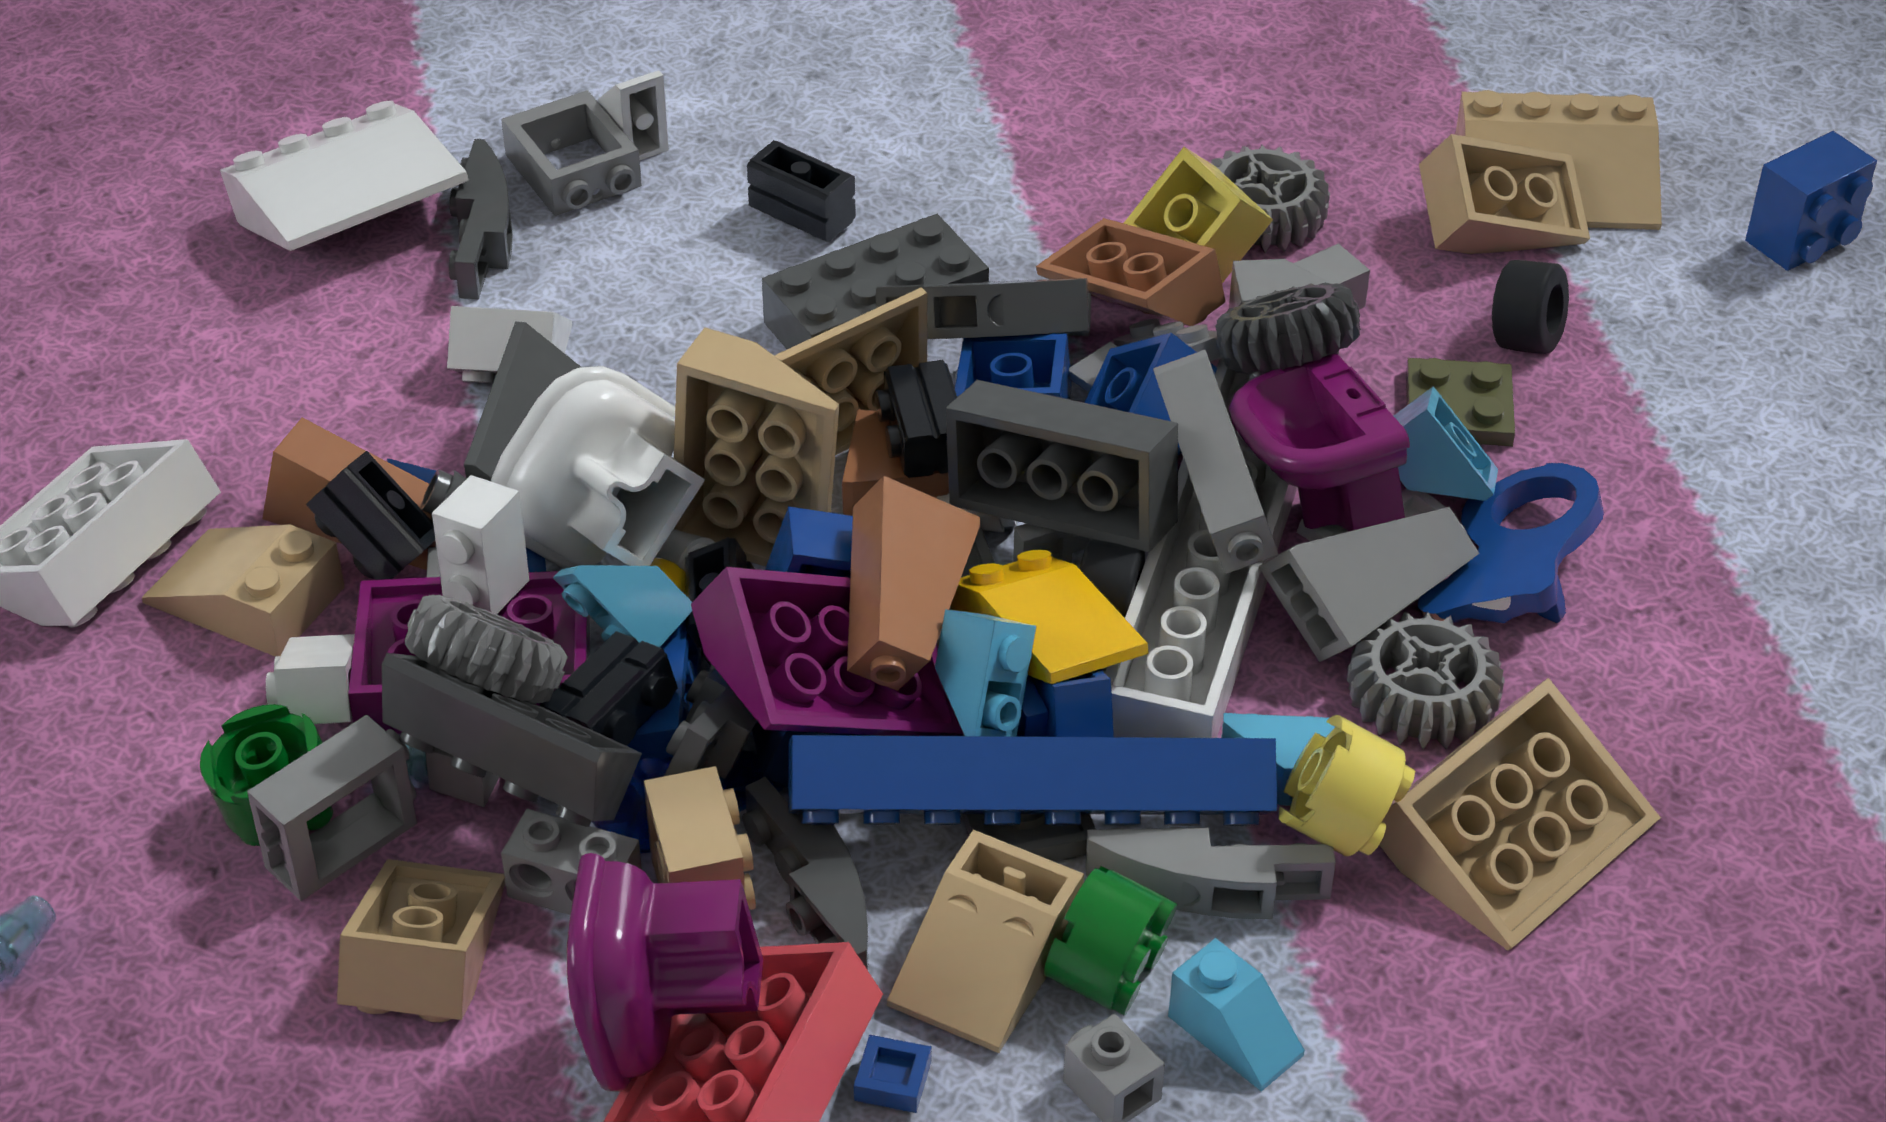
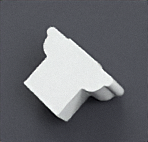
(597, 470)

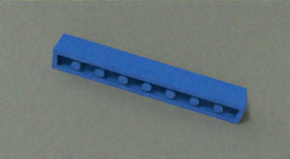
(1031, 777)

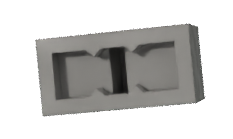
(545, 857)

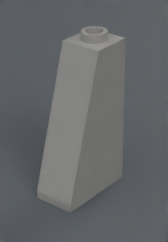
(1215, 462)
(1362, 578)

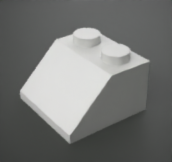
(481, 336)

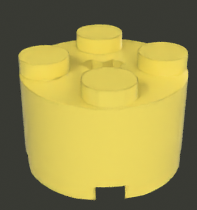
(1346, 787)

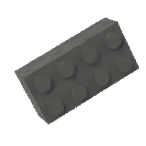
(842, 283)
(1063, 464)

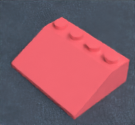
(764, 1061)

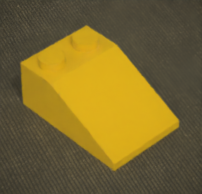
(1072, 618)

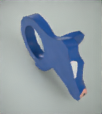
(1518, 566)

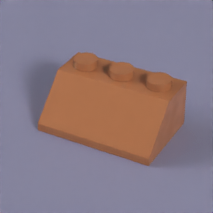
(1142, 271)

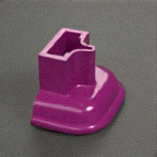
(1329, 439)
(649, 955)

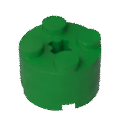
(248, 752)
(1110, 939)

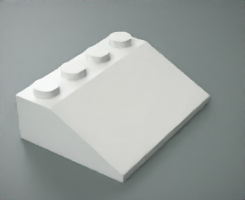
(339, 176)
(98, 527)

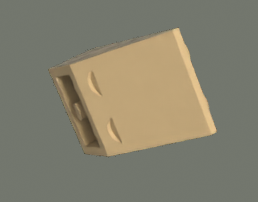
(985, 941)

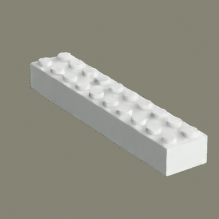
(1193, 612)

